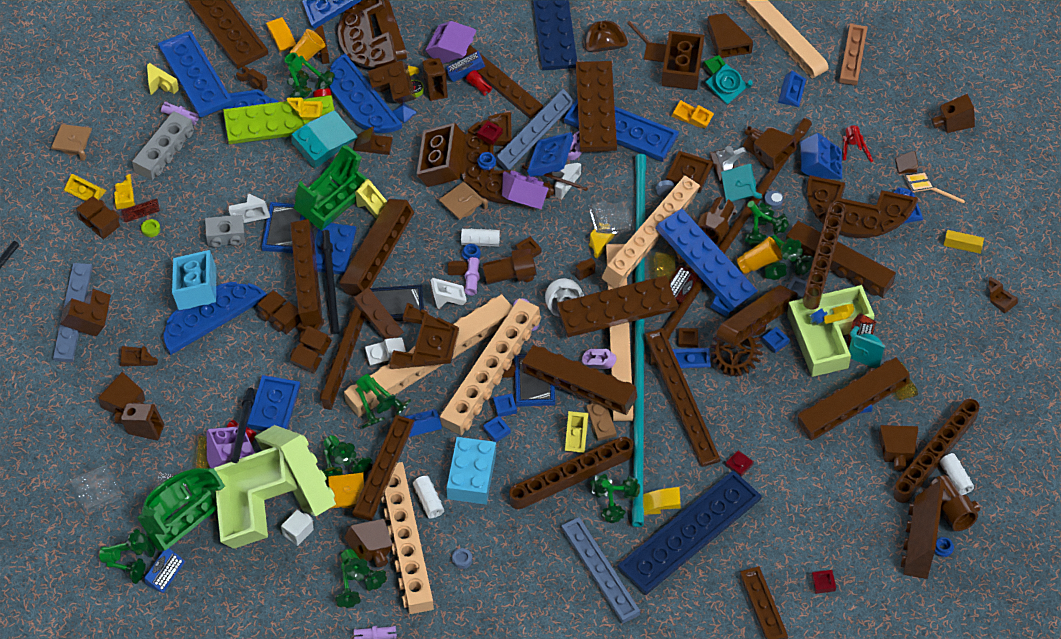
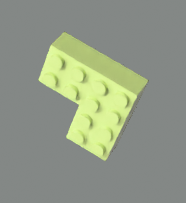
(824, 343)
(247, 486)
(313, 492)

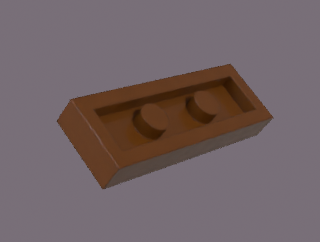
(377, 315)

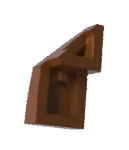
(999, 297)
(136, 357)

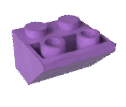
(450, 41)
(523, 189)
(221, 444)

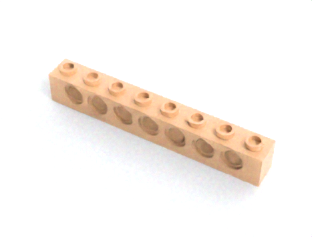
(647, 235)
(521, 312)
(414, 601)

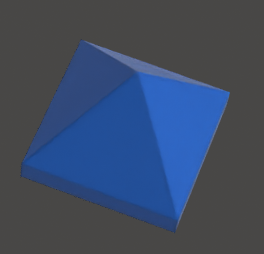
(404, 112)

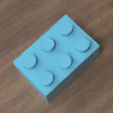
(194, 280)
(471, 470)

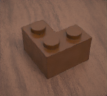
(393, 77)
(87, 315)

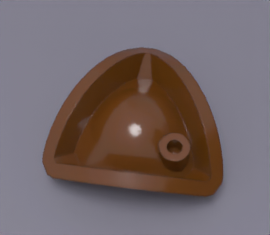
(605, 36)

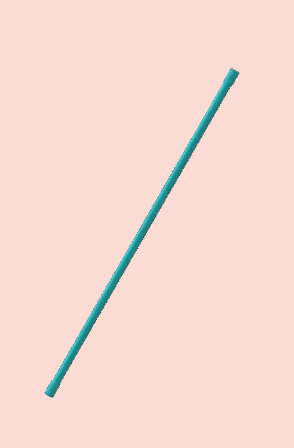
(638, 510)

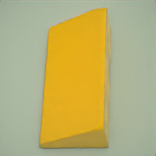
(82, 188)
(963, 241)

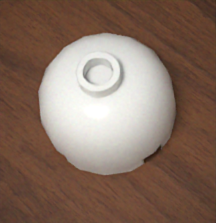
(560, 291)

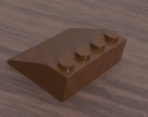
(922, 531)

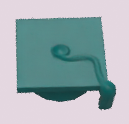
(727, 84)
(739, 183)
(866, 348)

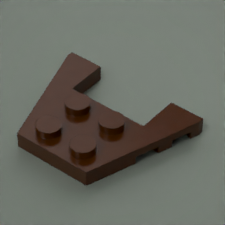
(434, 343)

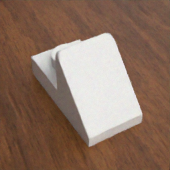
(570, 173)
(252, 210)
(447, 292)
(383, 351)

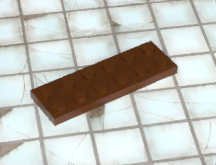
(229, 30)
(596, 106)
(617, 306)

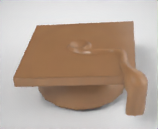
(72, 140)
(462, 201)

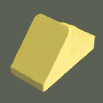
(159, 78)
(369, 196)
(576, 431)

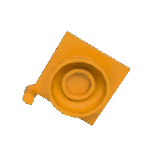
(346, 489)

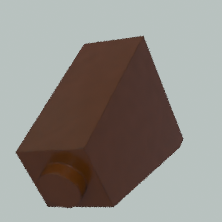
(728, 37)

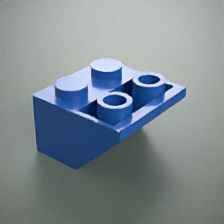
(821, 158)

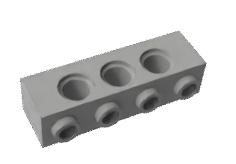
(163, 145)

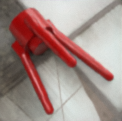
(854, 137)

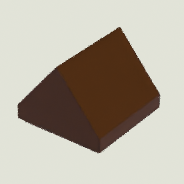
(457, 267)

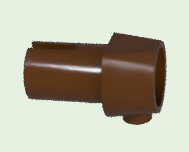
(716, 221)
(519, 266)
(957, 508)

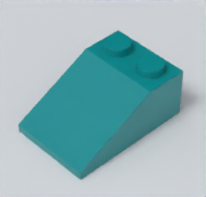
(322, 138)

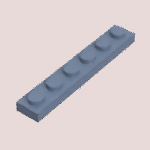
(534, 130)
(78, 290)
(601, 570)

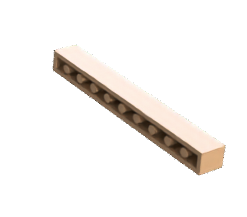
(472, 330)

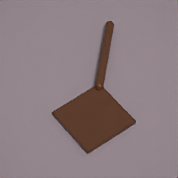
(653, 51)

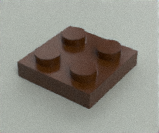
(690, 166)

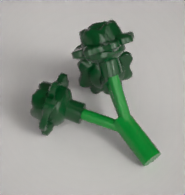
(764, 214)
(603, 487)

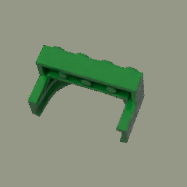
(324, 199)
(172, 495)

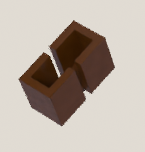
(96, 213)
(281, 316)
(317, 343)

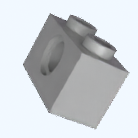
(225, 230)

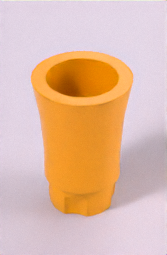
(308, 45)
(760, 256)

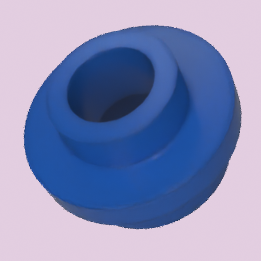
(486, 161)
(471, 248)
(818, 316)
(943, 541)

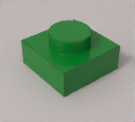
(713, 65)

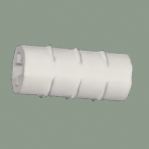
(480, 237)
(956, 473)
(428, 497)

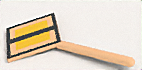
(921, 182)

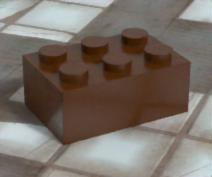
(683, 60)
(441, 154)

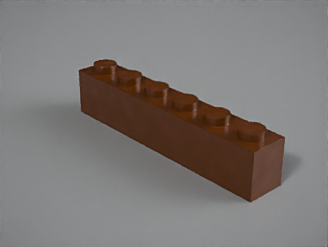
(377, 246)
(847, 262)
(306, 273)
(580, 379)
(853, 398)

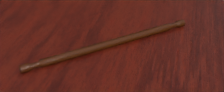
(561, 180)

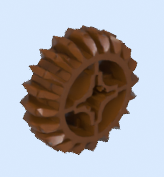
(736, 357)

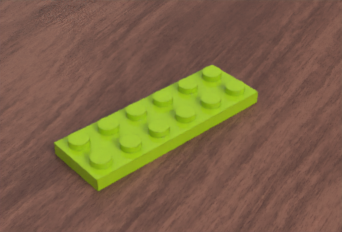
(267, 120)

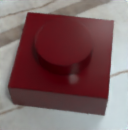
(490, 132)
(739, 463)
(823, 581)

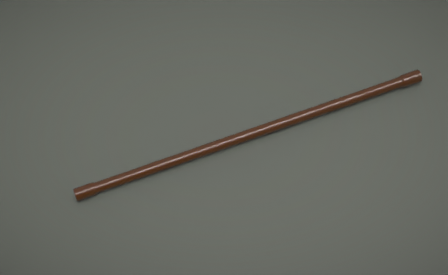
(800, 132)

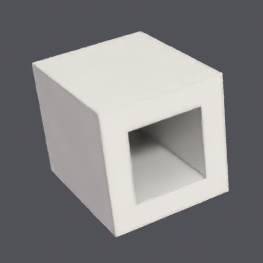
(297, 527)

